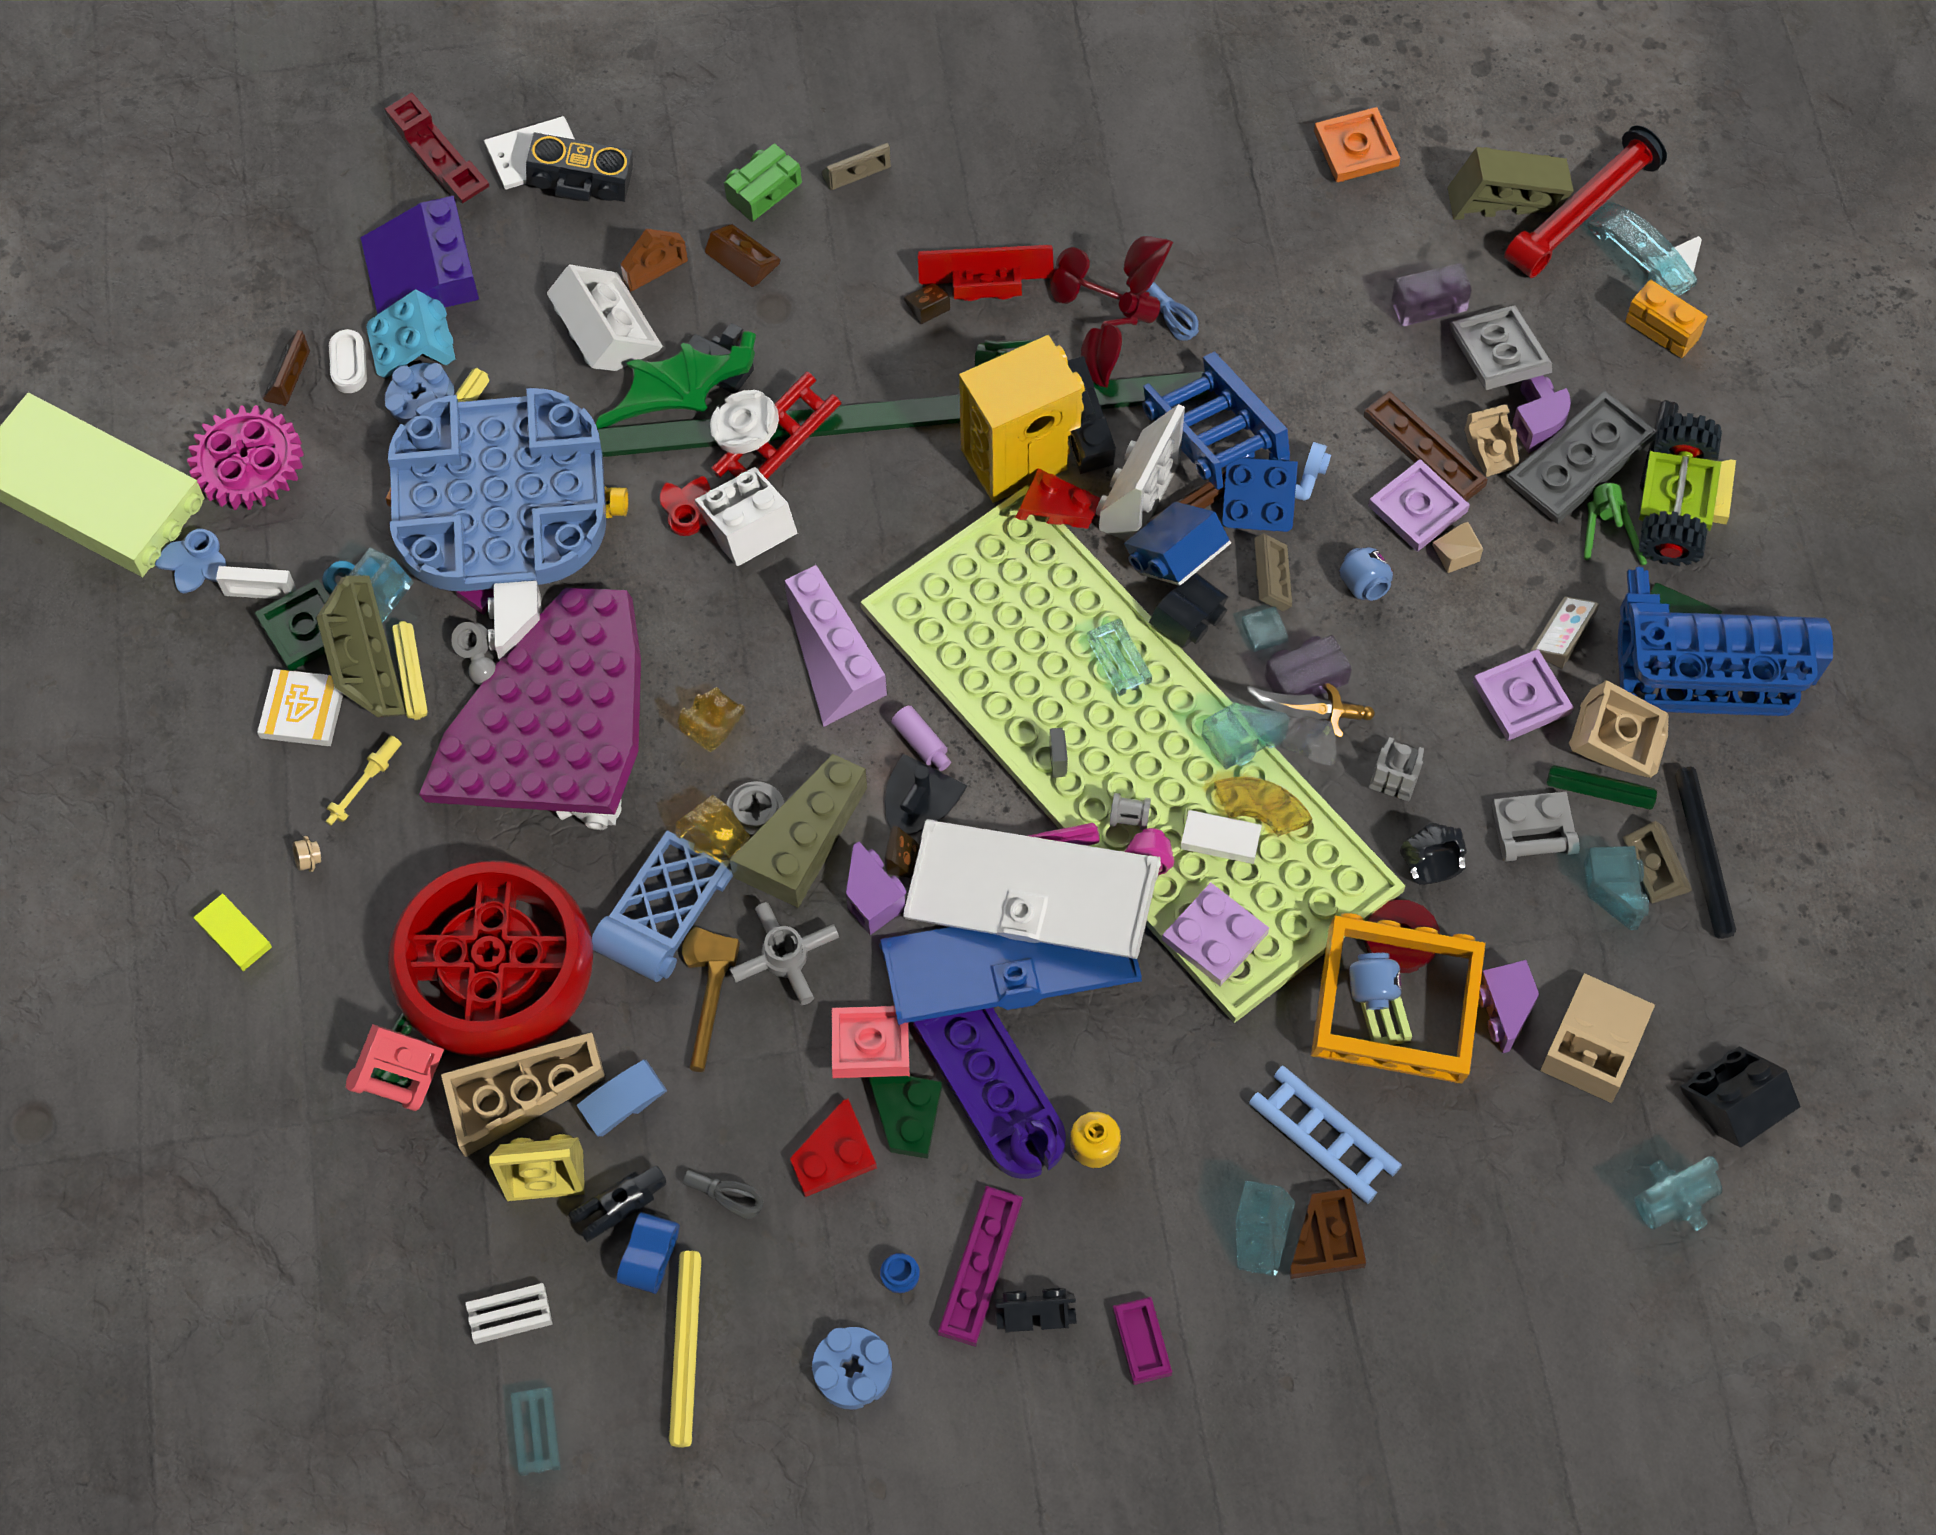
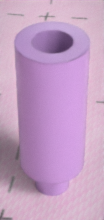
(921, 737)

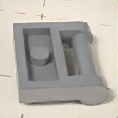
(1535, 816)

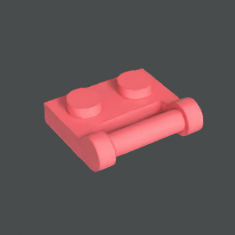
(400, 1056)

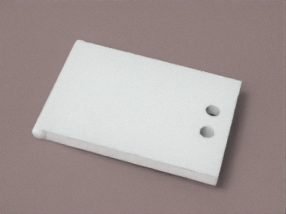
(515, 149)

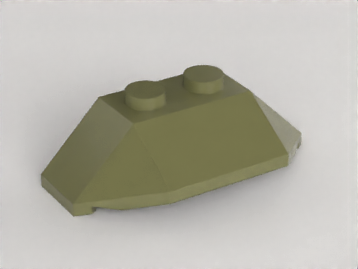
(359, 648)

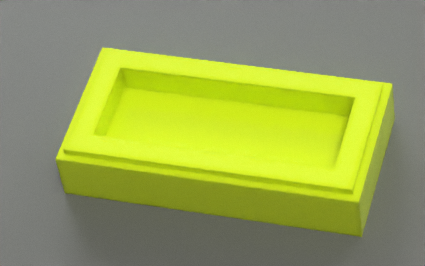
(232, 932)

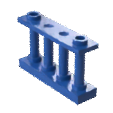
(1233, 396)

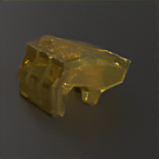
(710, 718)
(713, 829)

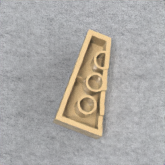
(517, 1088)

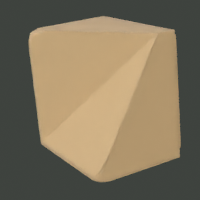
(1458, 548)

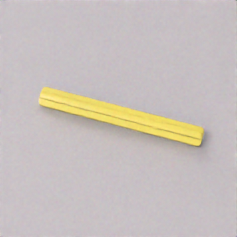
(685, 1349)

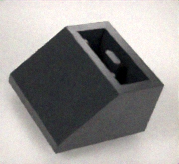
(1741, 1095)

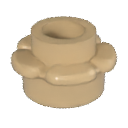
(306, 854)

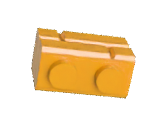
(1666, 318)

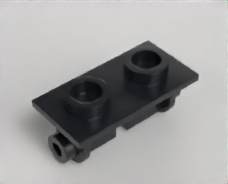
(1020, 1308)

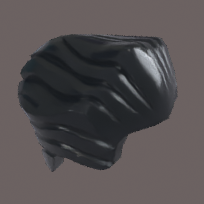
(1435, 853)

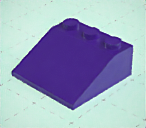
(423, 253)

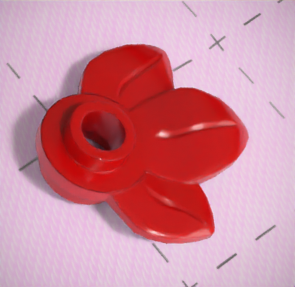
(682, 504)

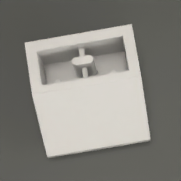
(747, 516)

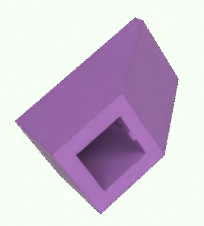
(871, 892)
(1509, 999)

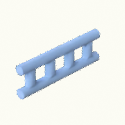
(1328, 1157)

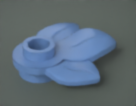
(191, 564)

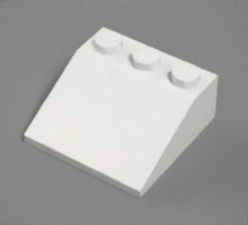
(1144, 476)

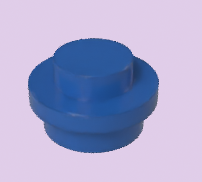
(900, 1273)

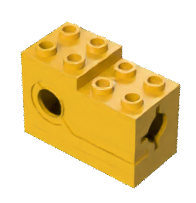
(1019, 416)

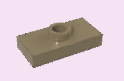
(1273, 572)

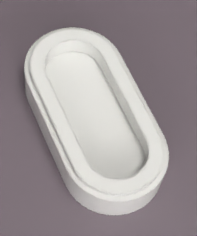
(347, 361)

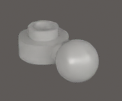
(481, 666)

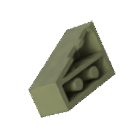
(1508, 181)

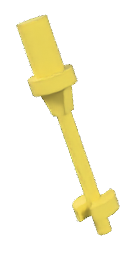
(377, 762)

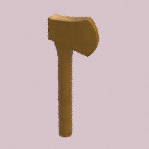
(718, 953)

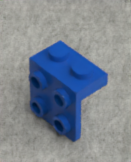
(1260, 493)

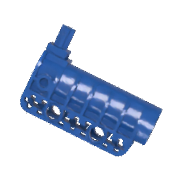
(1717, 655)

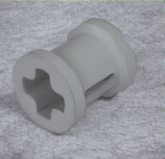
(1130, 811)

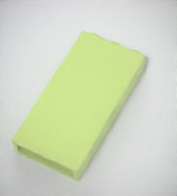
(92, 485)

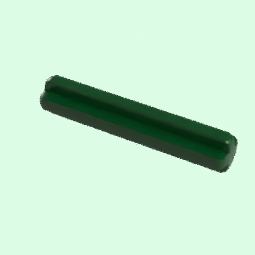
(1602, 787)

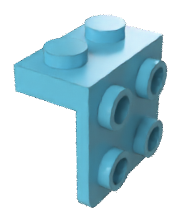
(408, 330)

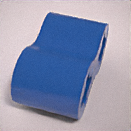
(648, 1253)

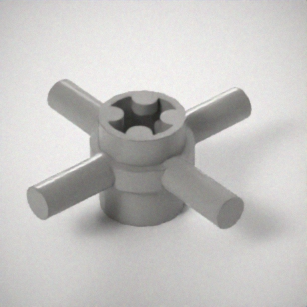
(790, 964)

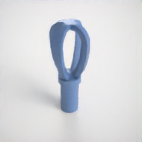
(1168, 304)

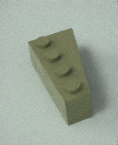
(800, 835)

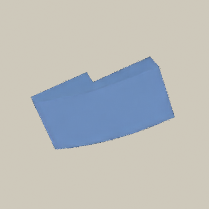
(621, 1097)

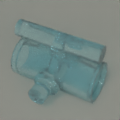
(1679, 1194)

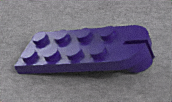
(995, 1090)

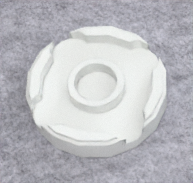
(744, 422)

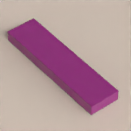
(980, 1266)

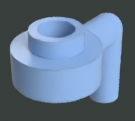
(1316, 463)

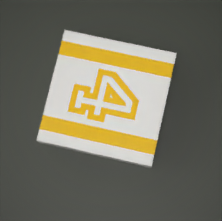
(300, 708)

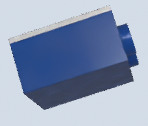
(1177, 543)

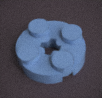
(412, 380)
(863, 1387)

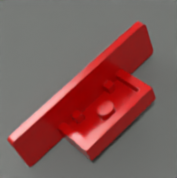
(986, 271)

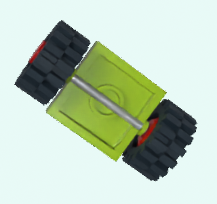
(1680, 489)

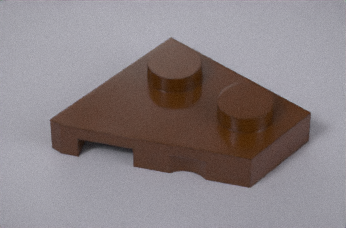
(1329, 1236)

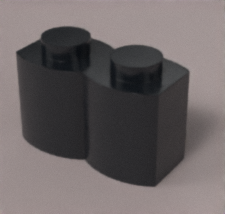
(1189, 611)

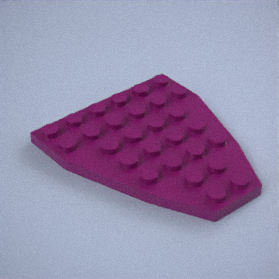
(554, 716)

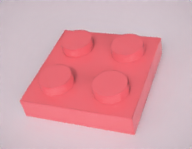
(869, 1043)

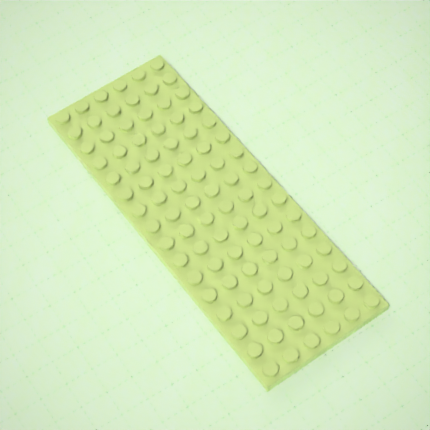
(1004, 642)

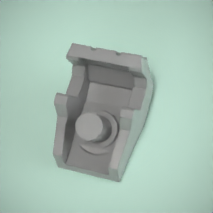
(1397, 769)

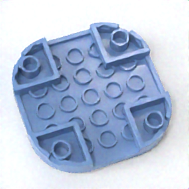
(497, 490)

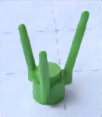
(1610, 506)

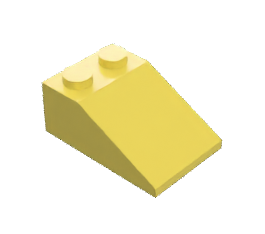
(539, 1168)

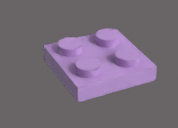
(1418, 505)
(1522, 694)
(1215, 934)

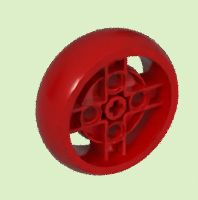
(422, 956)

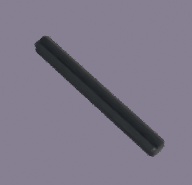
(1705, 853)

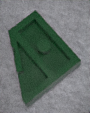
(907, 1112)

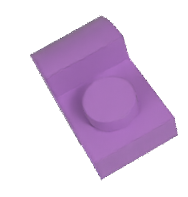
(1542, 414)

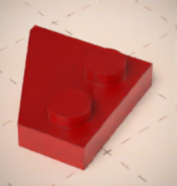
(1058, 502)
(833, 1152)

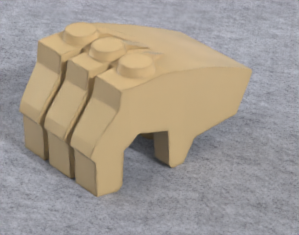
(1492, 440)

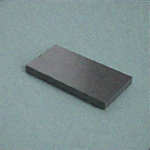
(1581, 457)

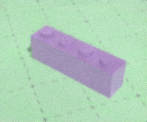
(834, 653)

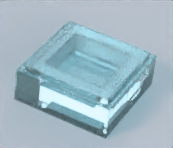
(1264, 629)

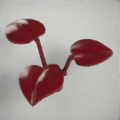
(1142, 266)

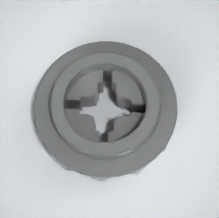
(742, 800)

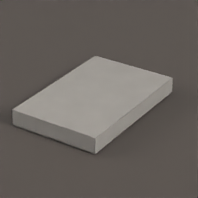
(1500, 347)

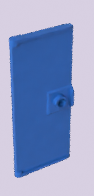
(974, 970)

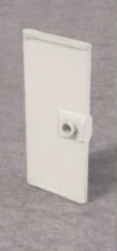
(1032, 888)

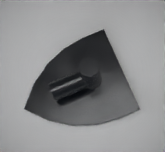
(919, 794)

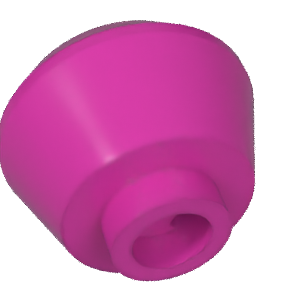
(1153, 843)

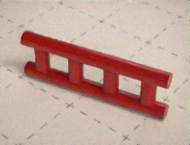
(798, 433)

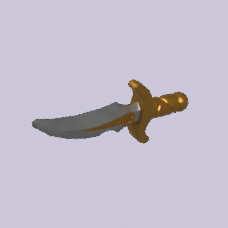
(1309, 705)

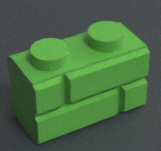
(762, 182)

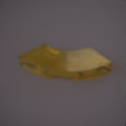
(1262, 801)

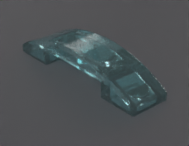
(1644, 245)

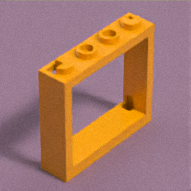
(1385, 1055)

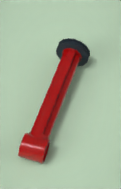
(1534, 250)

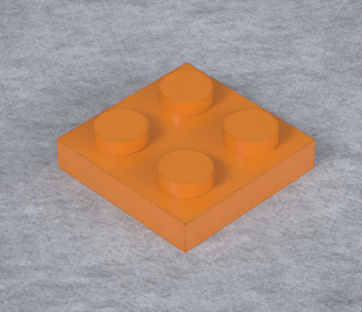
(1356, 144)

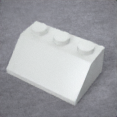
(602, 317)

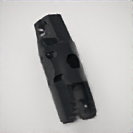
(634, 1189)

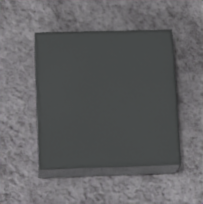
(1058, 752)

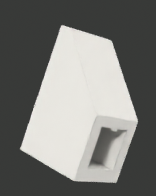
(515, 612)

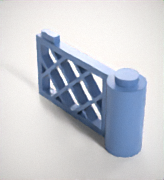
(644, 948)

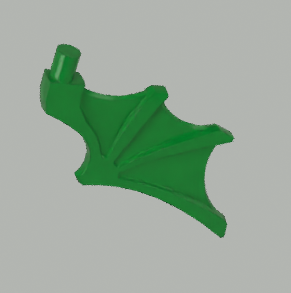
(679, 381)

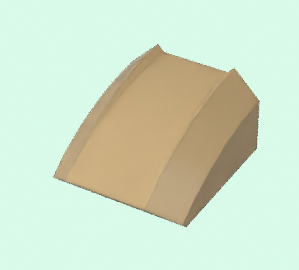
(1620, 730)

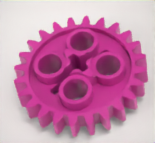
(245, 457)

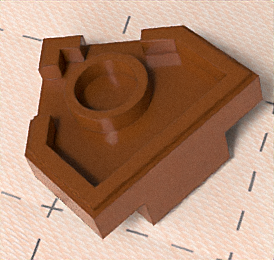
(652, 256)

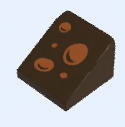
(928, 303)
(901, 853)

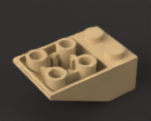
(1598, 1038)

